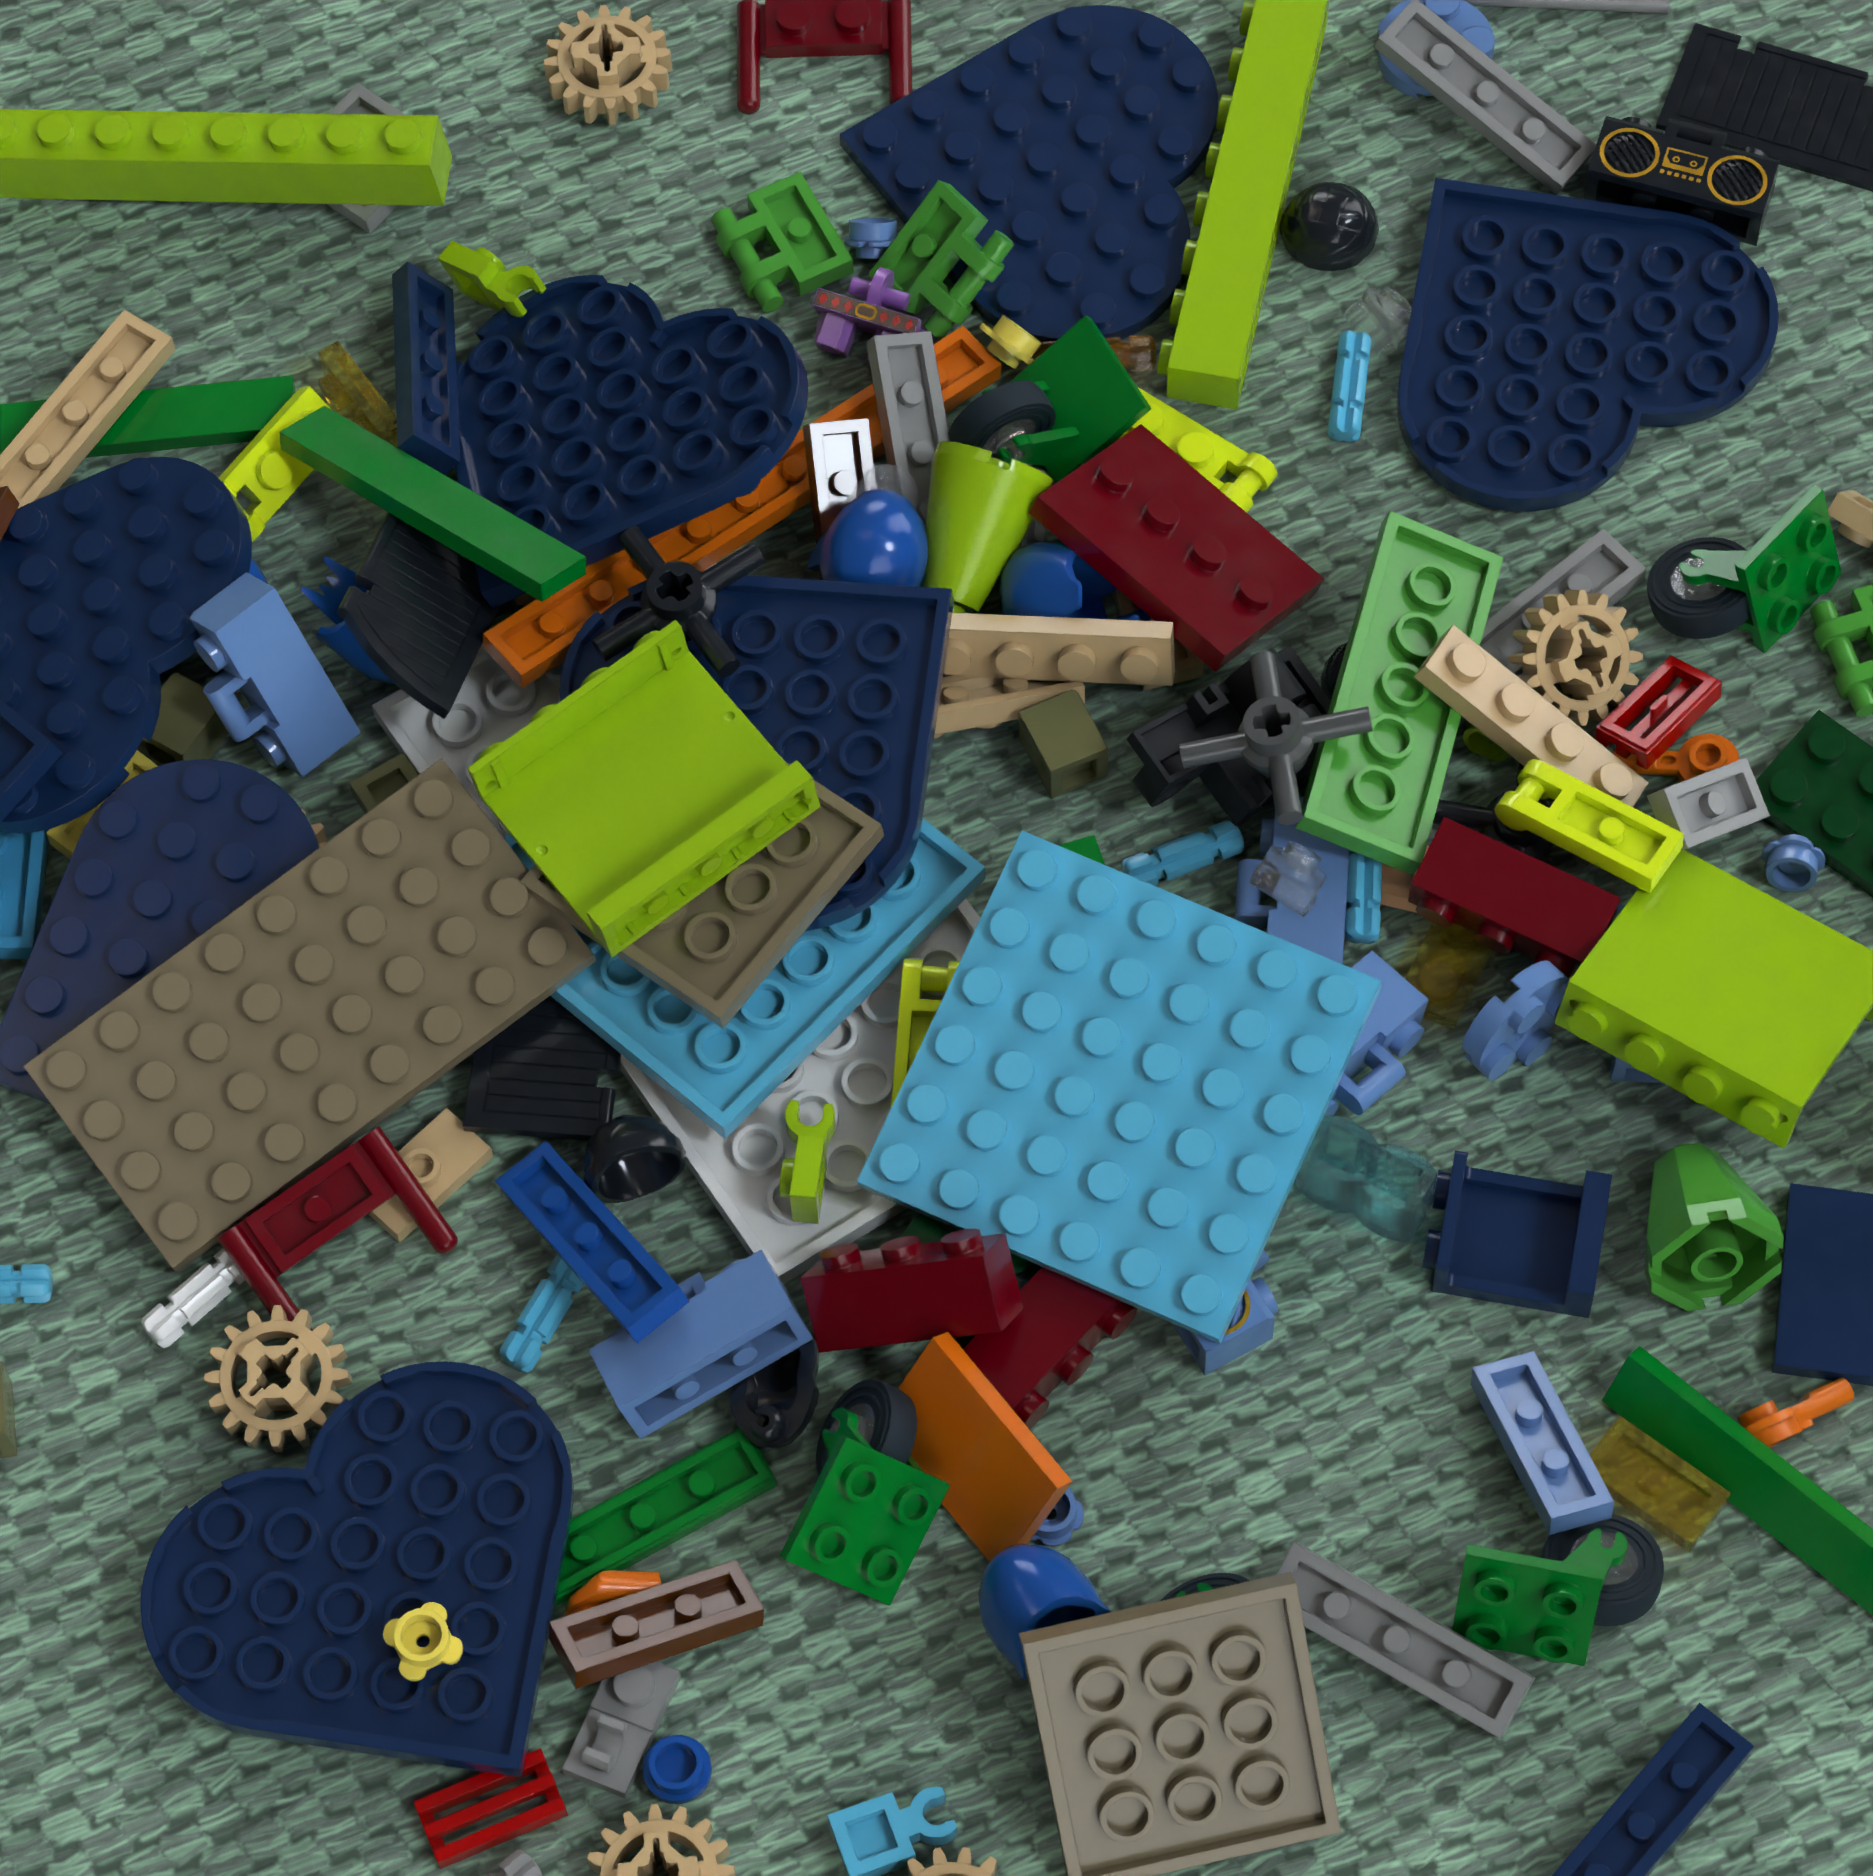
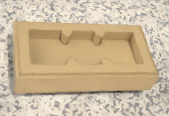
(441, 1161)

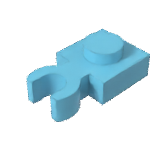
(879, 1836)

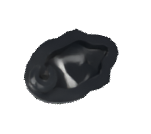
(779, 1399)

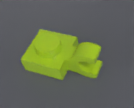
(485, 278)
(804, 1176)

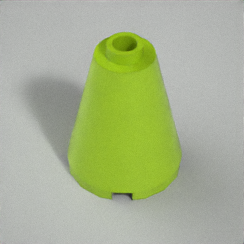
(976, 519)

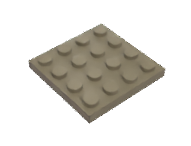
(744, 924)
(1181, 1731)

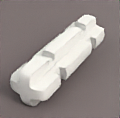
(192, 1300)

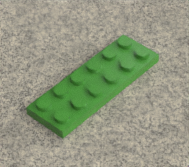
(1384, 785)

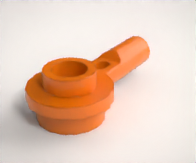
(1694, 758)
(1777, 1426)

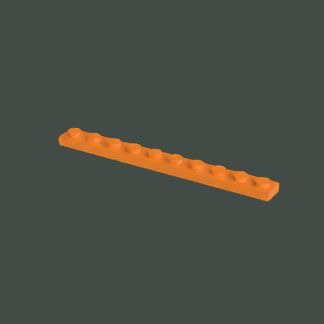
(542, 632)

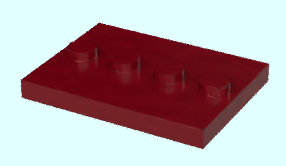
(1177, 546)

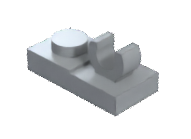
(1711, 803)
(621, 1727)

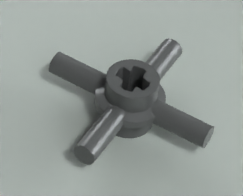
(1276, 737)

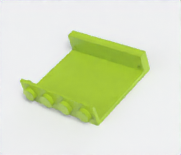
(641, 789)
(1722, 995)

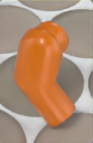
(610, 1586)

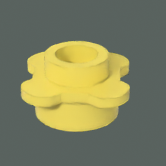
(1011, 342)
(428, 1622)

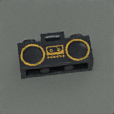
(1683, 173)

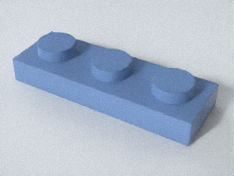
(1542, 1443)

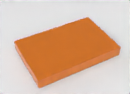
(977, 1443)

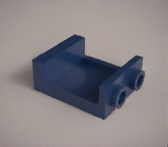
(1518, 1238)

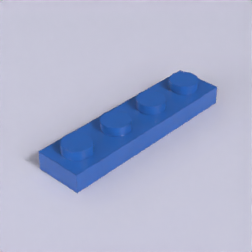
(592, 1242)

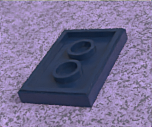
(1826, 1286)

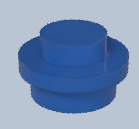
(677, 1769)

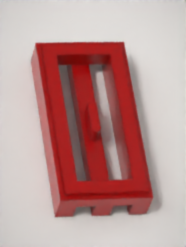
(1667, 716)
(500, 1832)

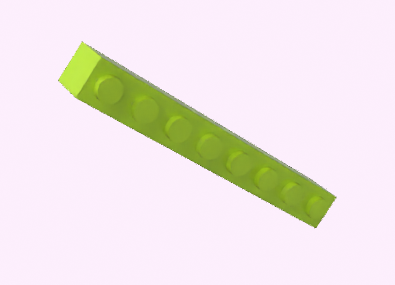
(224, 157)
(1245, 201)

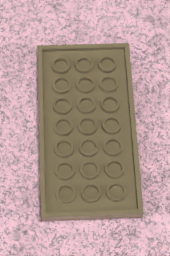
(308, 1014)

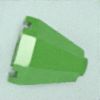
(1707, 1231)

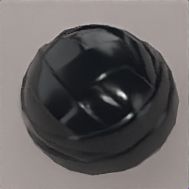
(1329, 227)
(632, 1158)

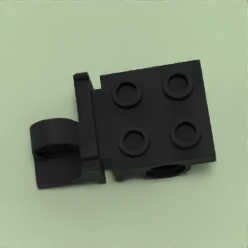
(1216, 713)

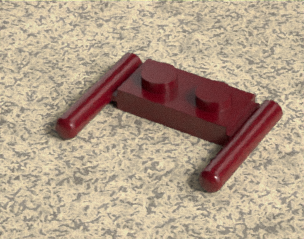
(822, 30)
(323, 1208)

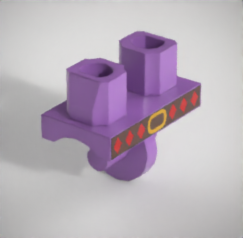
(843, 315)

